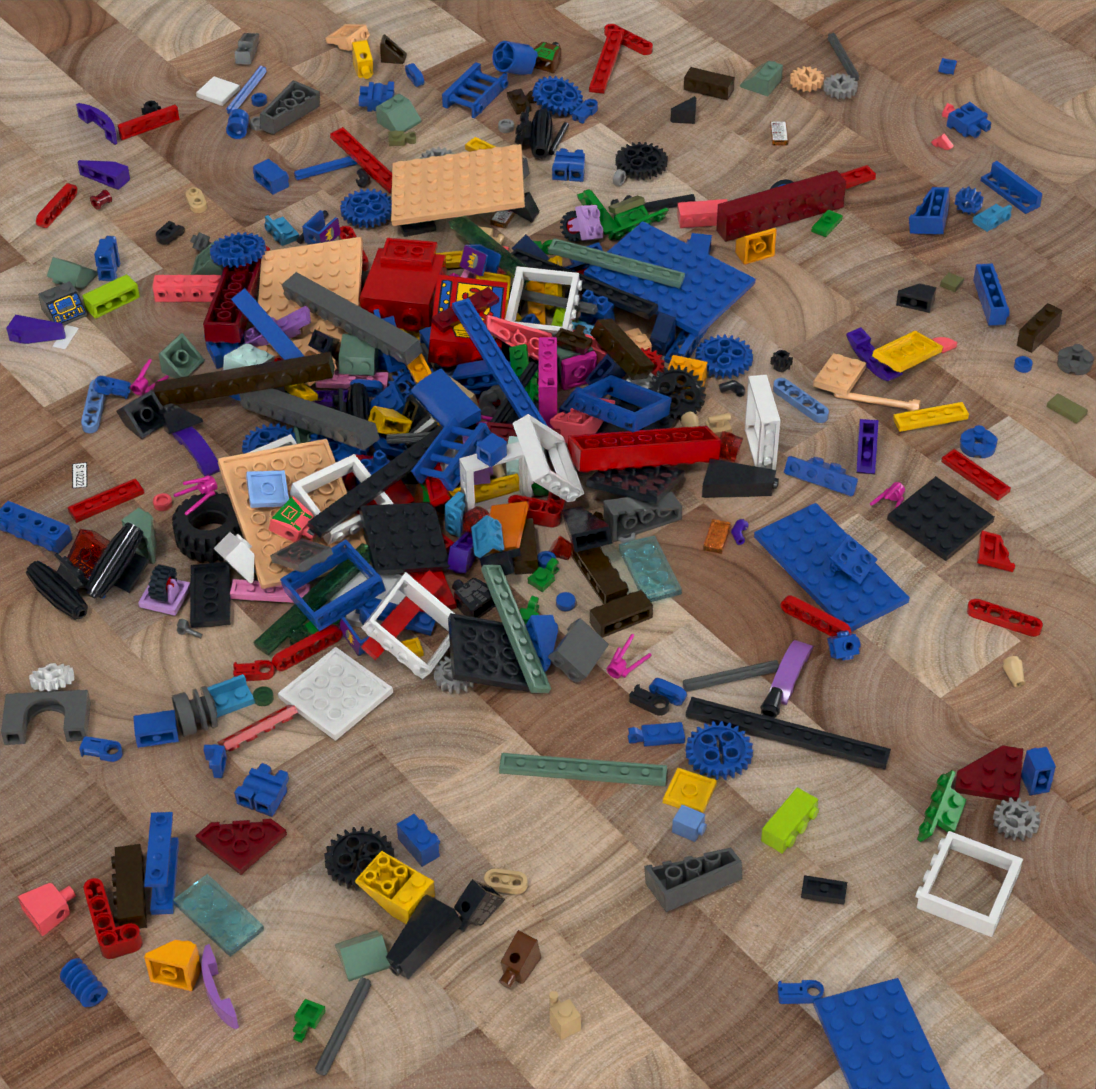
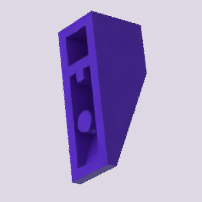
(105, 172)
(34, 330)
(867, 446)
(462, 554)

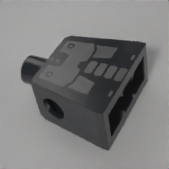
(473, 597)
(477, 904)

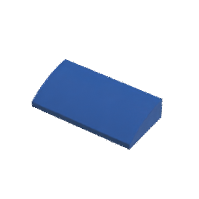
(445, 399)

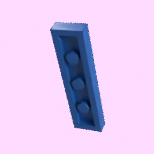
(420, 623)

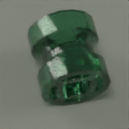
(297, 633)

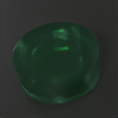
(263, 696)

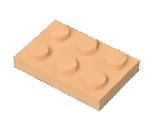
(839, 374)

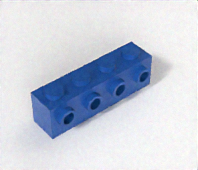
(991, 294)
(34, 527)

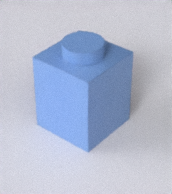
(689, 823)

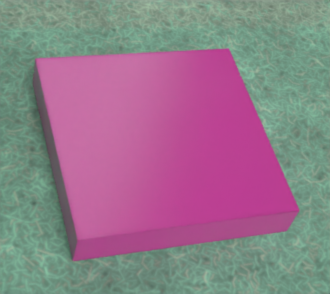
(576, 369)

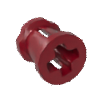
(100, 199)

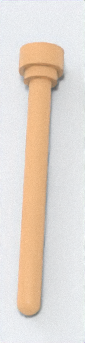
(911, 405)

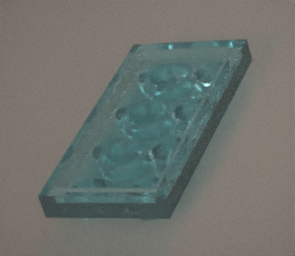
(650, 568)
(218, 915)

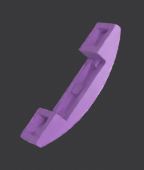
(790, 668)
(222, 1007)

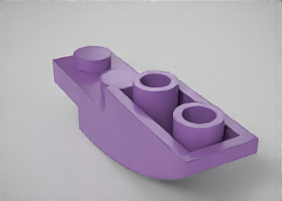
(289, 325)

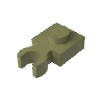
(398, 138)

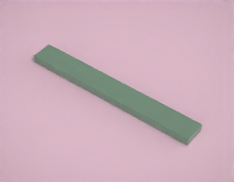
(616, 263)
(516, 629)
(583, 769)

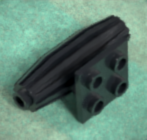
(538, 131)
(356, 403)
(118, 563)
(60, 586)

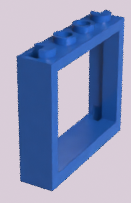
(654, 404)
(345, 603)

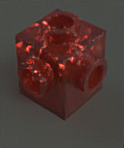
(730, 446)

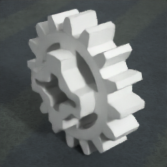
(51, 677)

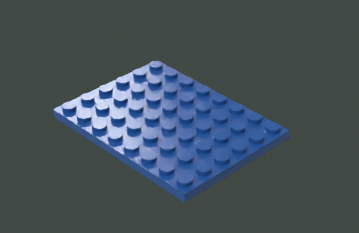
(708, 283)

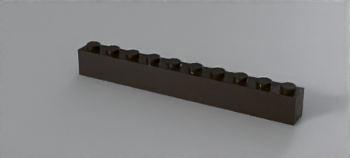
(245, 379)

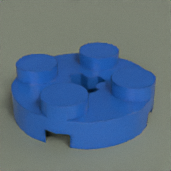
(981, 435)

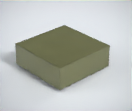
(951, 282)

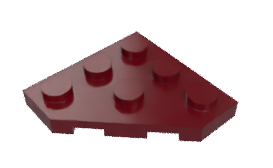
(993, 775)
(241, 842)

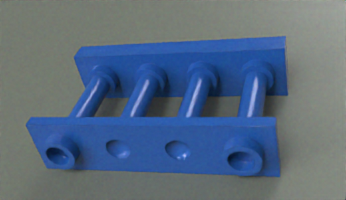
(468, 80)
(445, 440)
(161, 863)

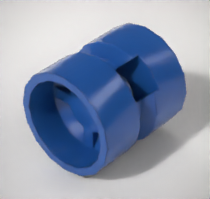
(237, 124)

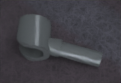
(182, 628)

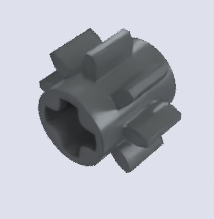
(200, 241)

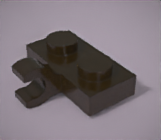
(519, 100)
(574, 340)

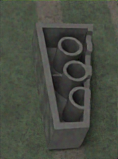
(289, 106)
(638, 516)
(693, 877)

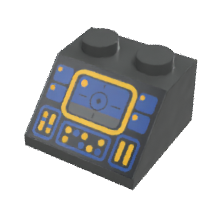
(62, 304)

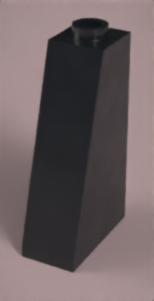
(737, 480)
(585, 529)
(422, 936)

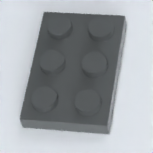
(301, 555)

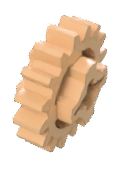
(806, 79)

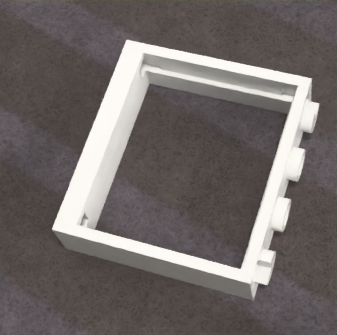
(548, 276)
(764, 417)
(534, 436)
(470, 464)
(322, 477)
(426, 602)
(957, 913)

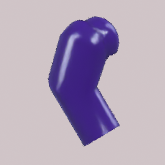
(737, 529)

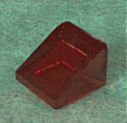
(561, 548)

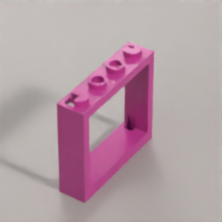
(548, 378)

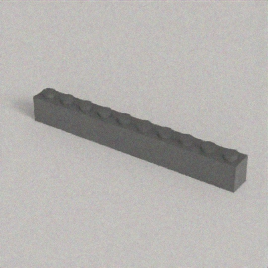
(352, 318)
(312, 417)

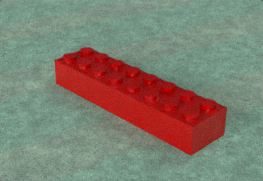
(643, 448)

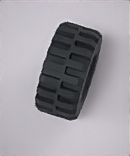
(200, 543)

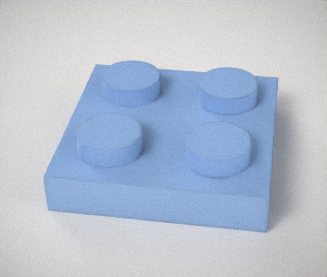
(267, 488)

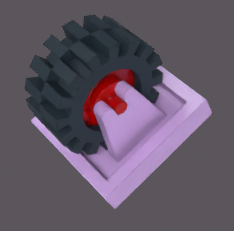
(582, 224)
(164, 591)

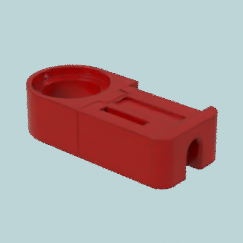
(252, 670)

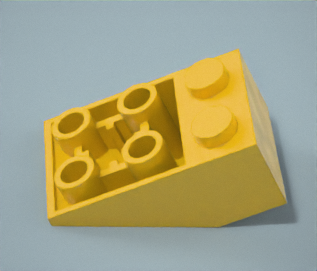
(395, 886)

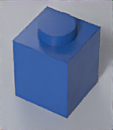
(491, 450)

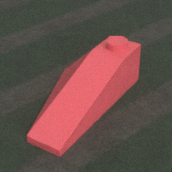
(516, 334)
(576, 422)

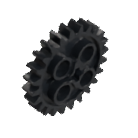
(641, 160)
(669, 380)
(349, 850)

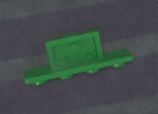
(632, 218)
(606, 221)
(519, 362)
(944, 808)

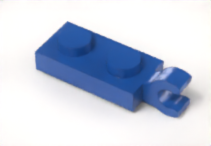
(657, 734)

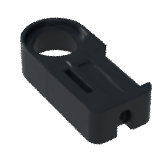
(647, 700)

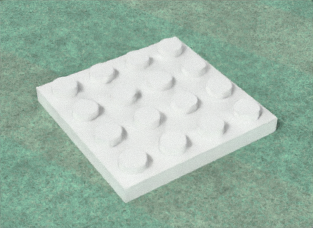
(335, 693)

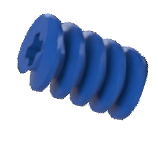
(82, 983)

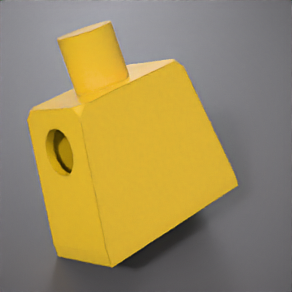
(362, 66)
(386, 417)

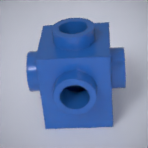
(844, 645)

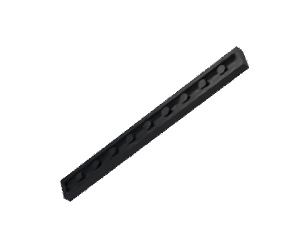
(616, 296)
(371, 487)
(789, 733)

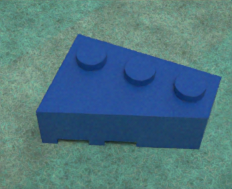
(932, 213)
(474, 376)

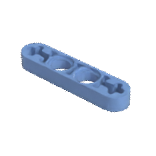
(90, 406)
(816, 412)

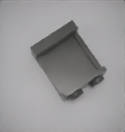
(578, 651)

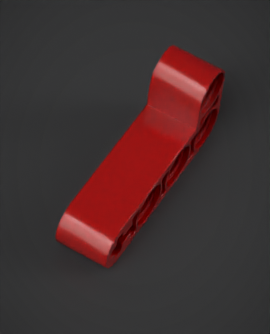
(105, 927)

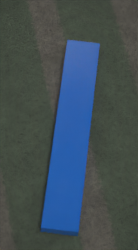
(266, 325)

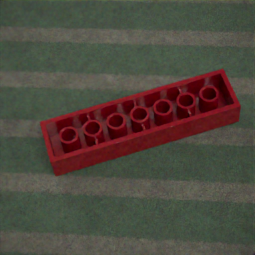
(780, 205)
(224, 320)

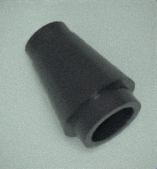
(772, 703)

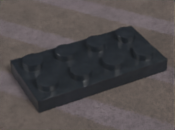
(210, 595)

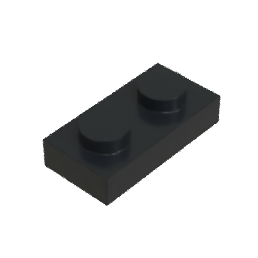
(824, 889)

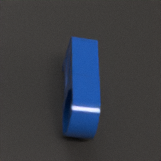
(583, 111)
(113, 386)
(99, 748)
(797, 992)

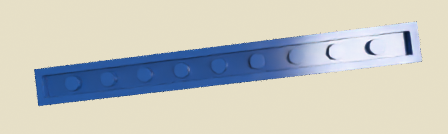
(495, 360)

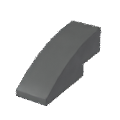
(246, 48)

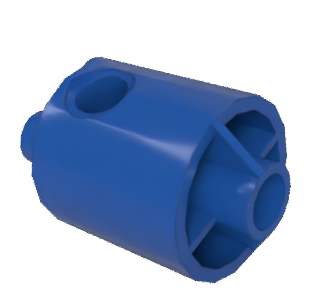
(514, 58)

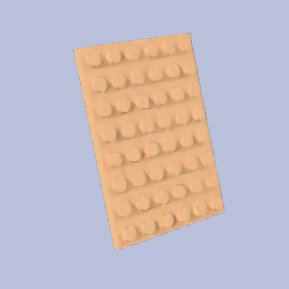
(457, 185)
(329, 264)
(298, 462)

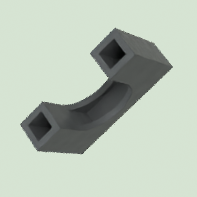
(22, 707)

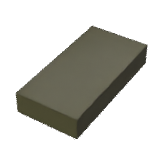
(626, 204)
(1067, 408)

